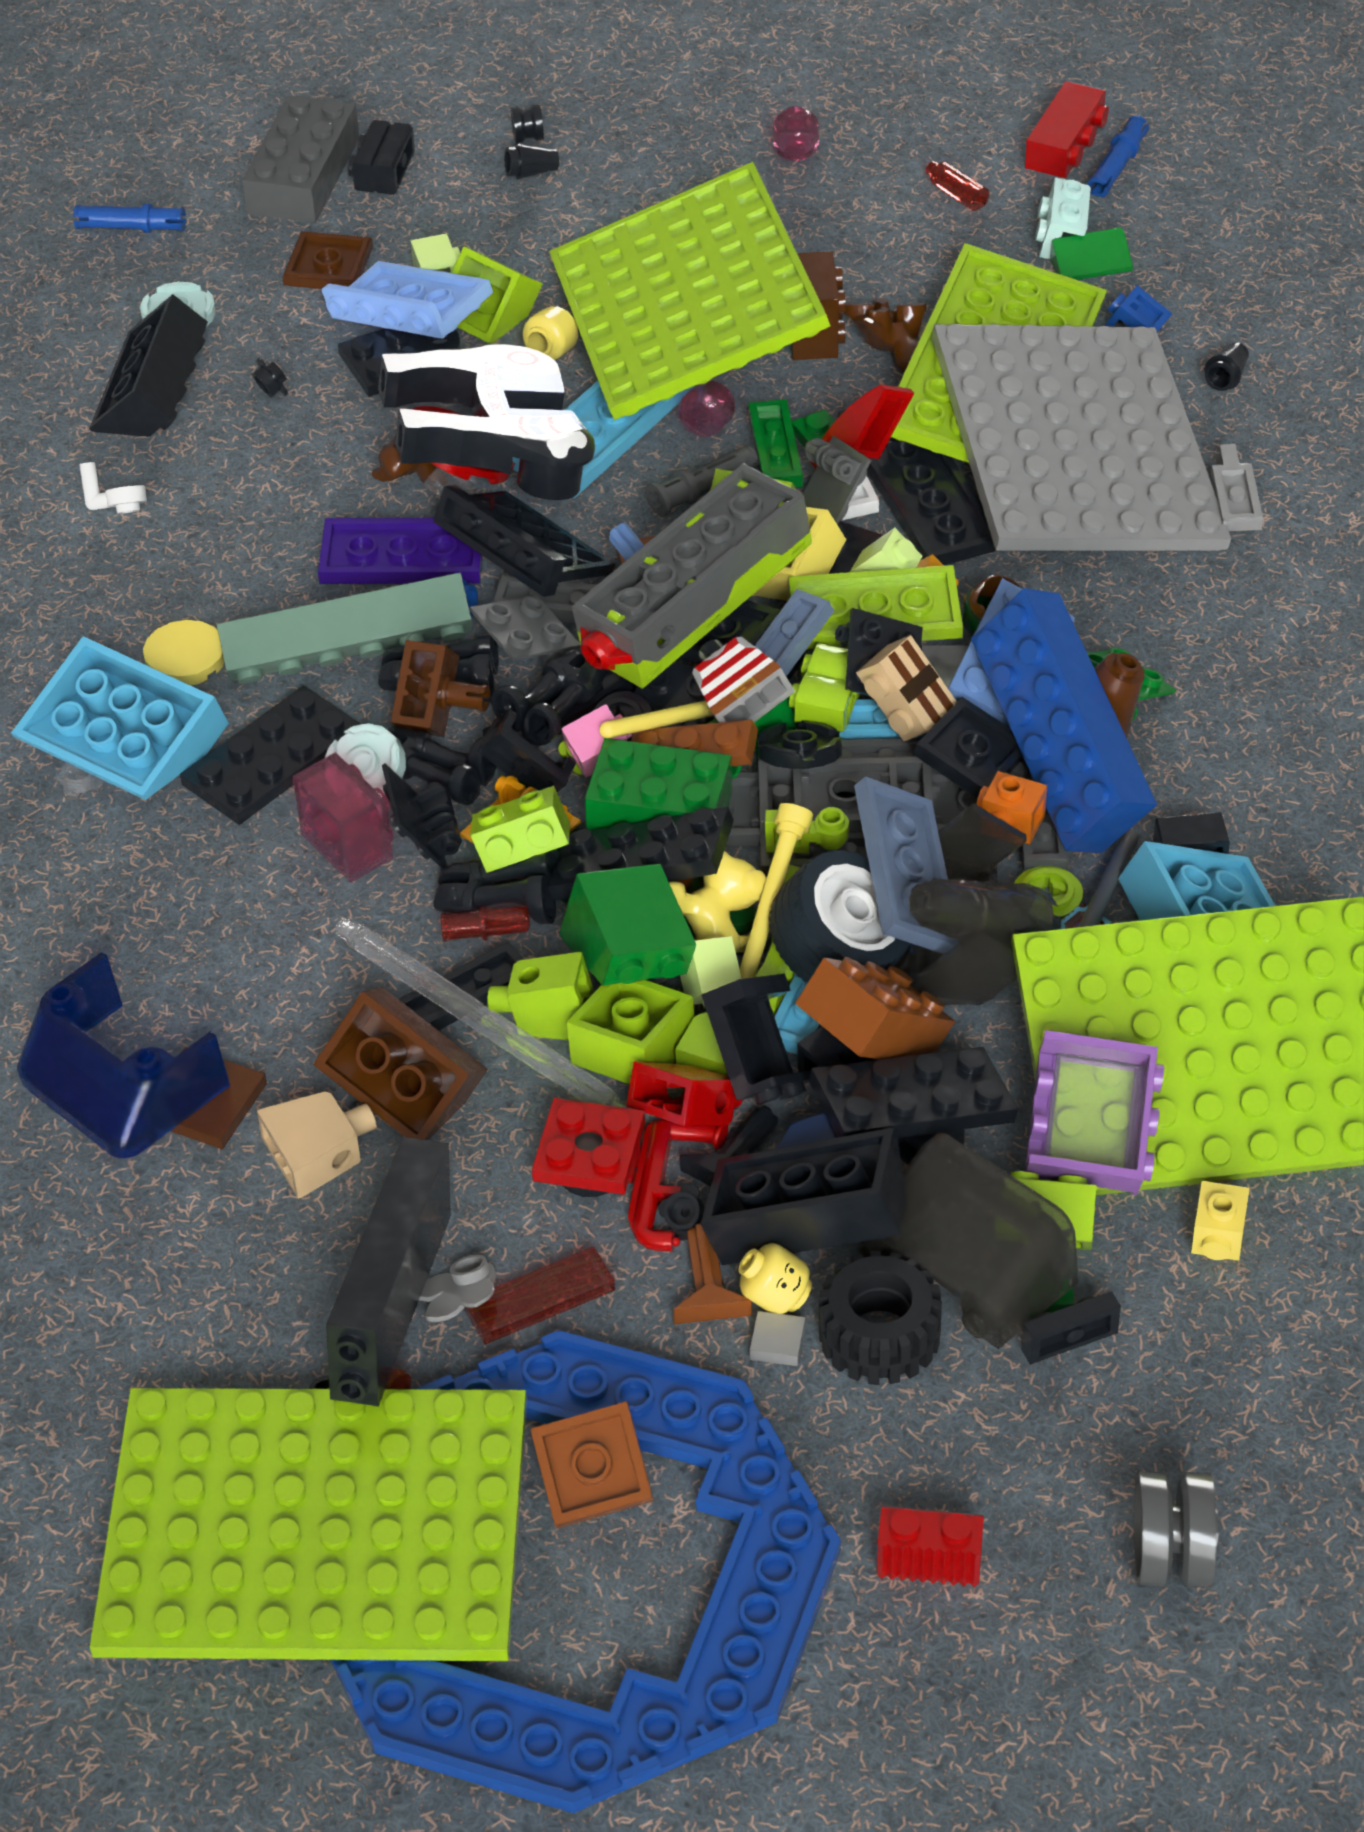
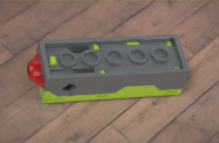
(692, 575)

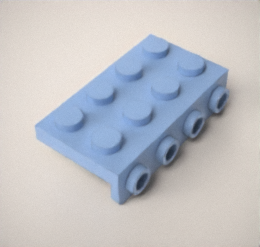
(407, 299)

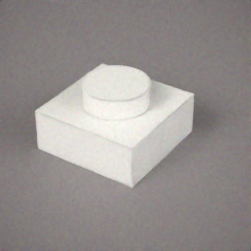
(863, 501)

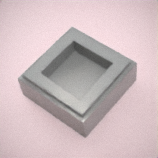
(777, 1338)

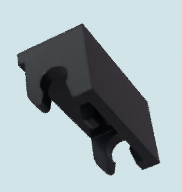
(521, 758)

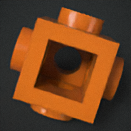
(1015, 802)

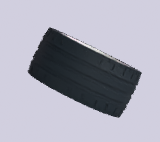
(831, 914)

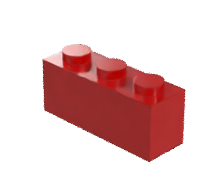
(1066, 129)

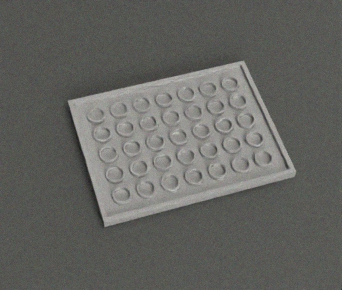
(1078, 439)

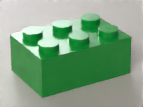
(650, 780)

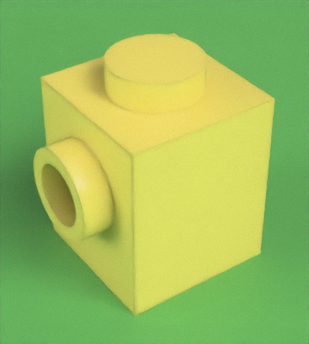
(1220, 1221)

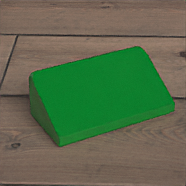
(1091, 255)

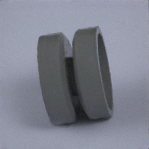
(1178, 1529)

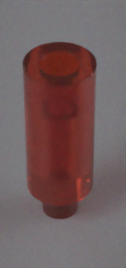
(958, 185)

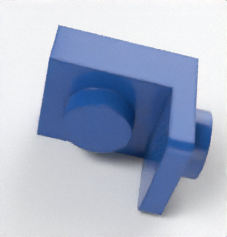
(1138, 310)

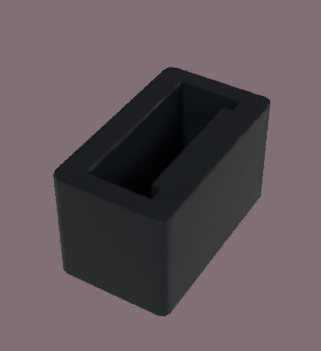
(1193, 831)

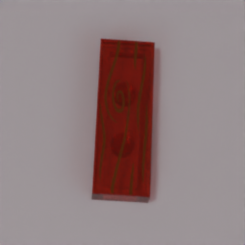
(542, 1295)

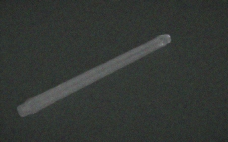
(477, 1015)

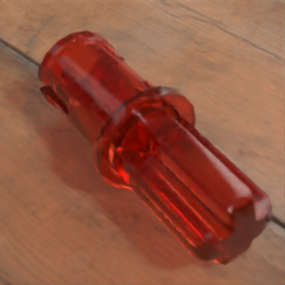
(484, 923)

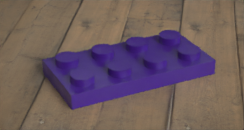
(392, 552)

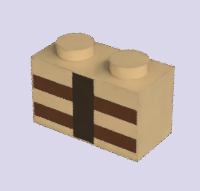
(906, 688)

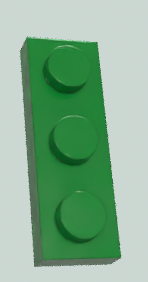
(775, 440)

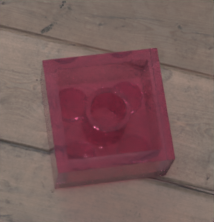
(343, 816)

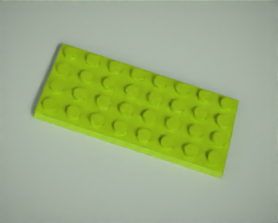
(984, 291)

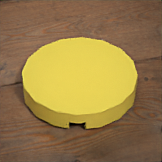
(185, 651)

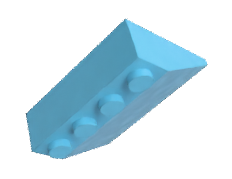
(121, 720)
(1190, 881)

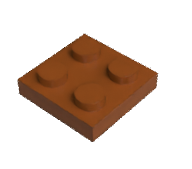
(592, 1465)

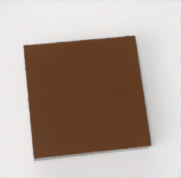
(326, 260)
(223, 1114)

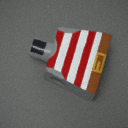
(739, 680)

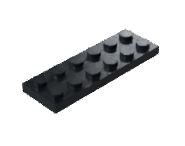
(931, 502)

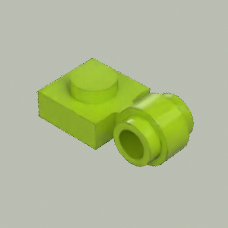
(828, 830)

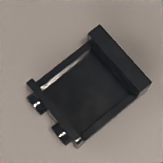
(752, 1040)

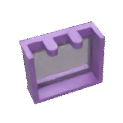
(1094, 1111)

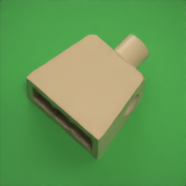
(314, 1139)

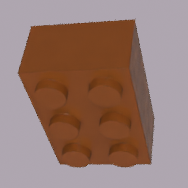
(874, 1009)

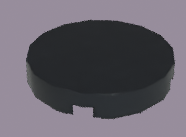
(802, 747)

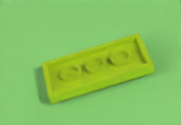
(910, 595)

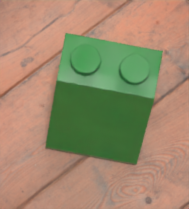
(628, 925)

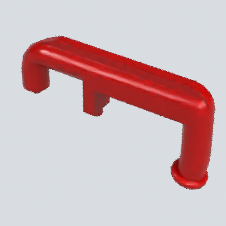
(650, 1176)

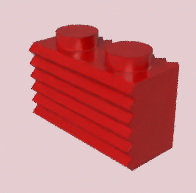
(930, 1545)

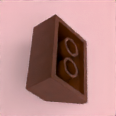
(399, 1065)

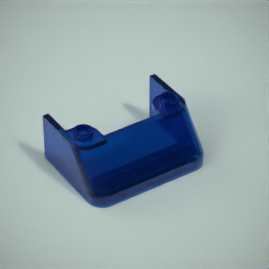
(108, 1099)

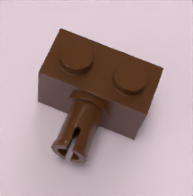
(429, 689)

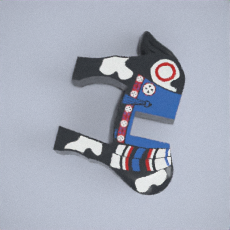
(514, 414)

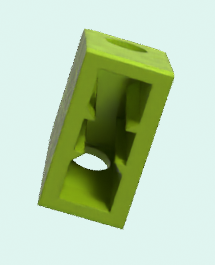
(544, 993)

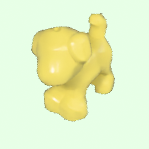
(731, 889)

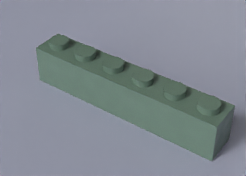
(344, 628)

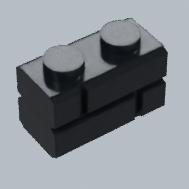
(382, 157)

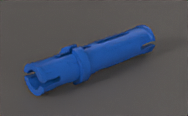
(1122, 149)
(142, 217)

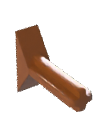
(710, 1298)

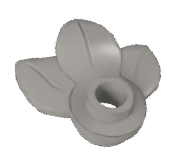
(465, 1286)

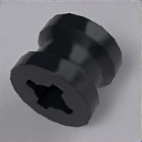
(527, 123)

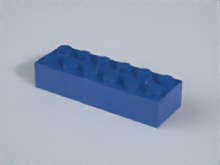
(1063, 721)

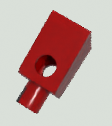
(704, 1102)

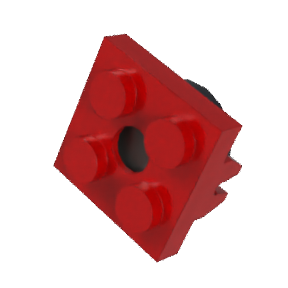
(589, 1147)

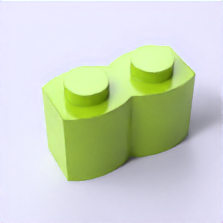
(822, 689)

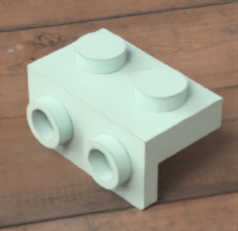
(1062, 212)

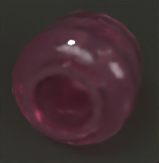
(795, 133)
(707, 408)

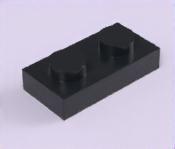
(1070, 1327)

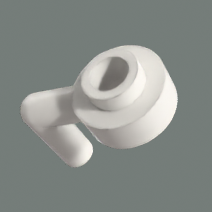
(125, 499)

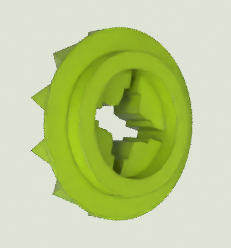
(1063, 885)

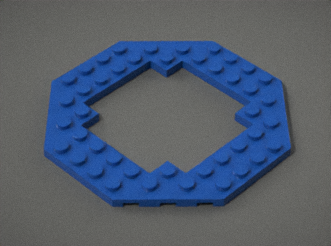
(744, 1643)

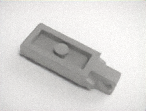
(1236, 491)

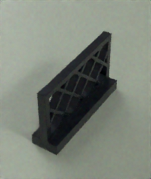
(518, 539)

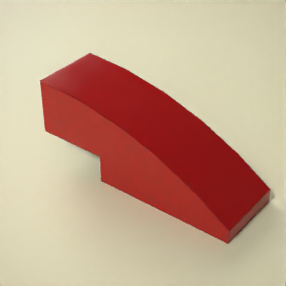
(871, 420)

